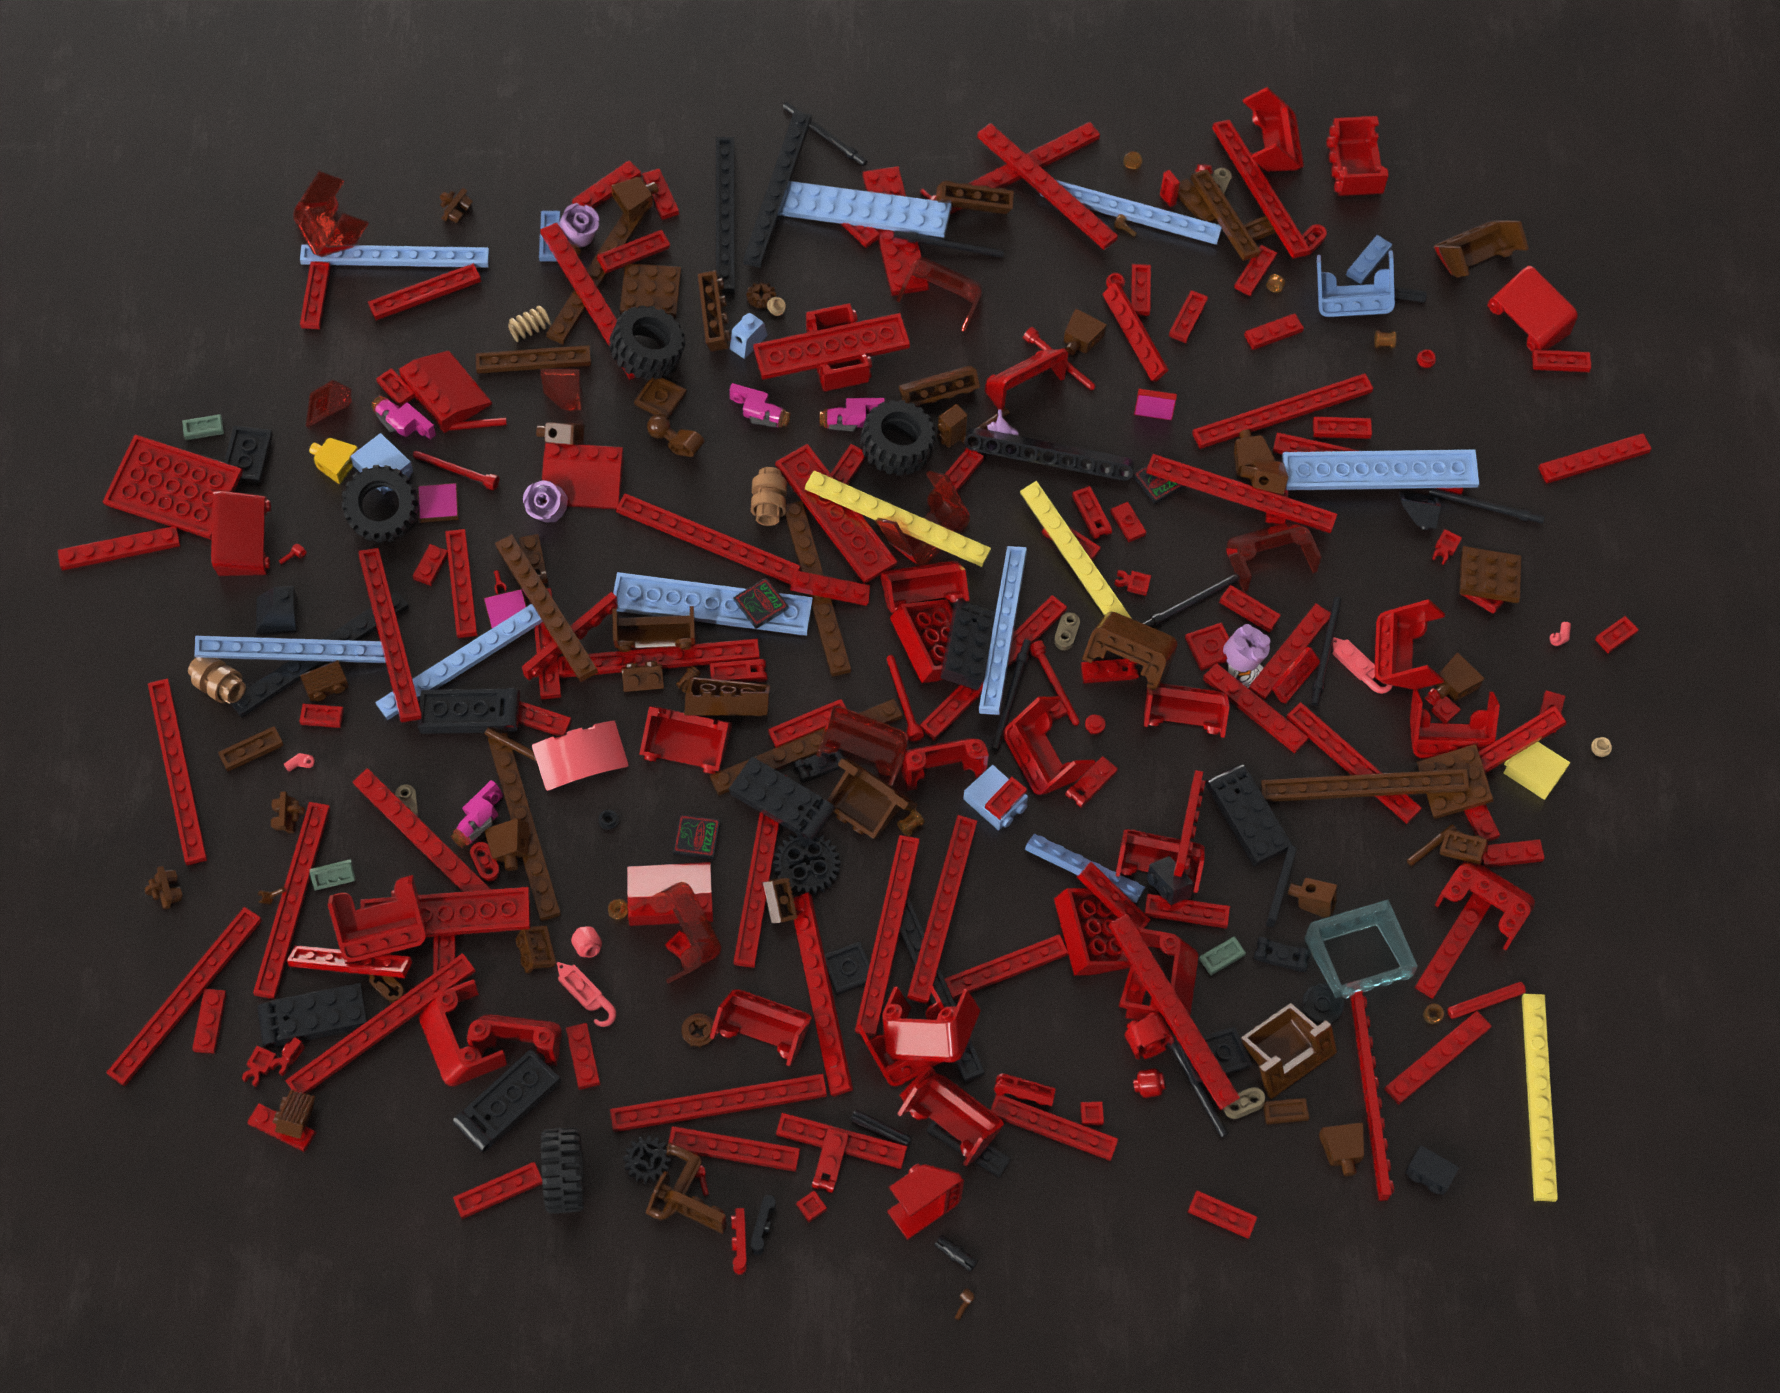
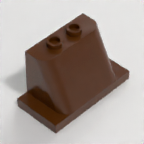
(866, 800)
(1288, 1048)

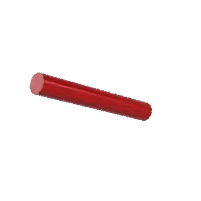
(479, 423)

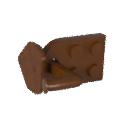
(678, 1201)

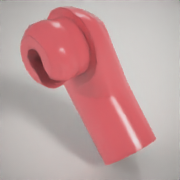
(1562, 637)
(300, 760)

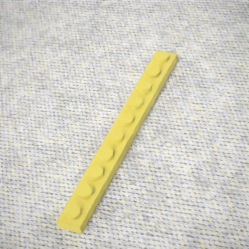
(908, 522)
(1072, 550)
(1539, 1098)

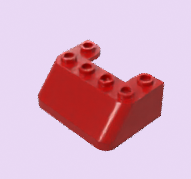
(1493, 889)
(379, 927)

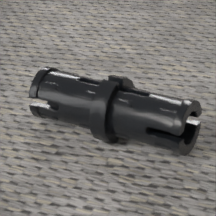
(956, 1253)

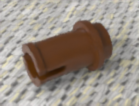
(691, 672)

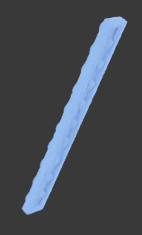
(1145, 214)
(402, 256)
(1003, 631)
(288, 649)
(467, 656)

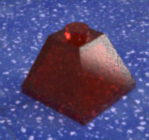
(563, 387)
(327, 401)

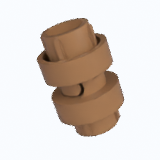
(769, 496)
(217, 679)

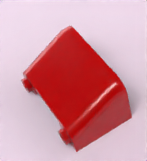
(1535, 308)
(239, 533)
(685, 738)
(969, 751)
(544, 1034)

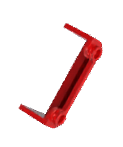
(1043, 360)

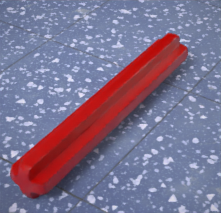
(1486, 1000)

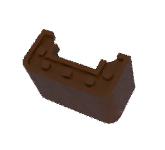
(1133, 642)

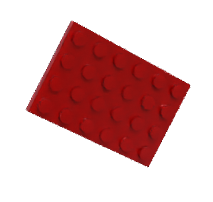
(170, 485)

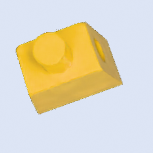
(333, 458)

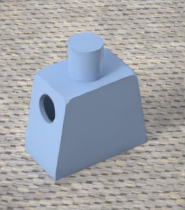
(746, 333)

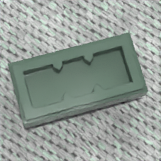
(203, 427)
(332, 875)
(1222, 955)

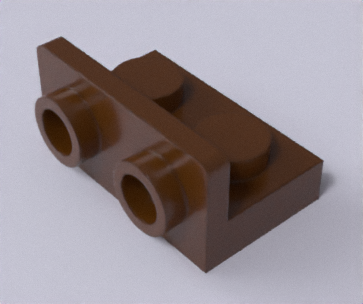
(642, 677)
(1464, 846)
(535, 948)

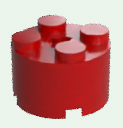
(1148, 1036)

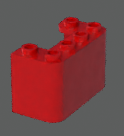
(1356, 156)
(845, 373)

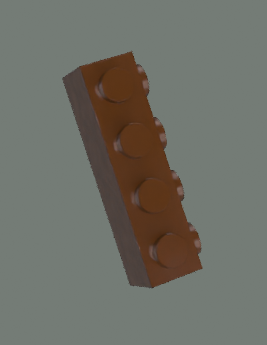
(975, 197)
(713, 311)
(940, 386)

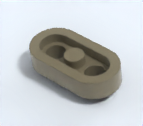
(1222, 181)
(1067, 629)
(409, 800)
(1244, 1103)

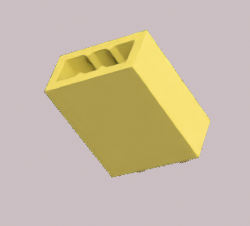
(1536, 769)

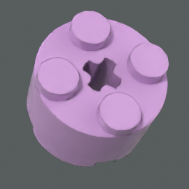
(579, 224)
(555, 504)
(1246, 648)

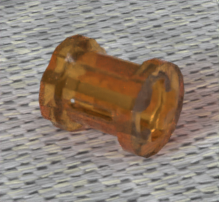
(1385, 339)
(910, 822)

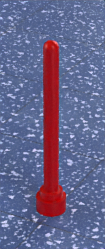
(1033, 337)
(490, 481)
(1038, 650)
(914, 730)

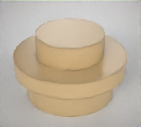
(776, 306)
(1601, 747)

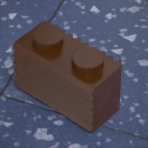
(952, 426)
(324, 681)
(780, 900)
(294, 1114)

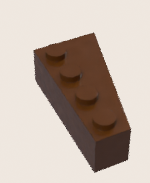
(726, 698)

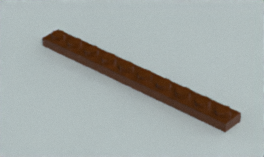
(574, 306)
(821, 606)
(546, 608)
(800, 748)
(1365, 785)
(519, 808)

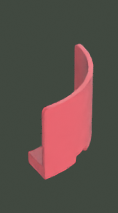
(580, 754)

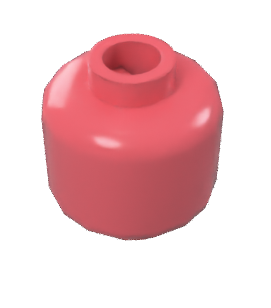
(586, 942)

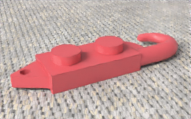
(1357, 663)
(585, 992)

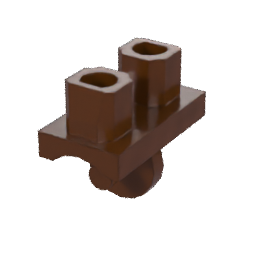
(451, 211)
(288, 813)
(161, 887)

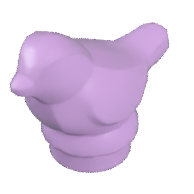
(1002, 426)

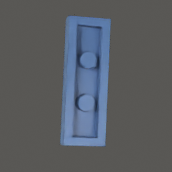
(547, 218)
(1369, 259)

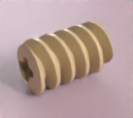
(528, 322)

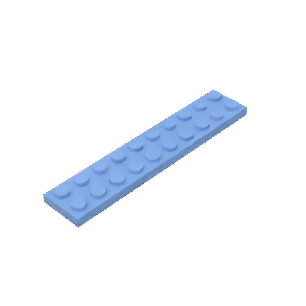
(866, 209)
(1381, 469)
(711, 603)

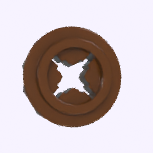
(753, 294)
(699, 1021)

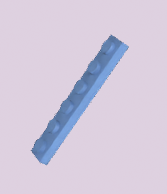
(1076, 863)

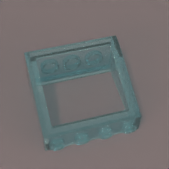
(1356, 920)

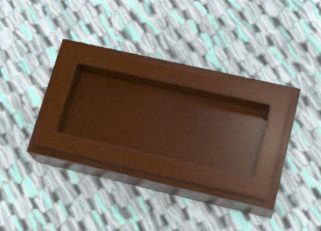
(1286, 1111)

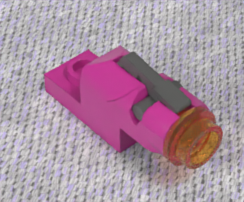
(757, 407)
(850, 417)
(402, 419)
(479, 815)

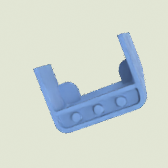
(1356, 299)

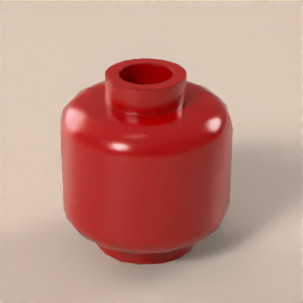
(1150, 1083)

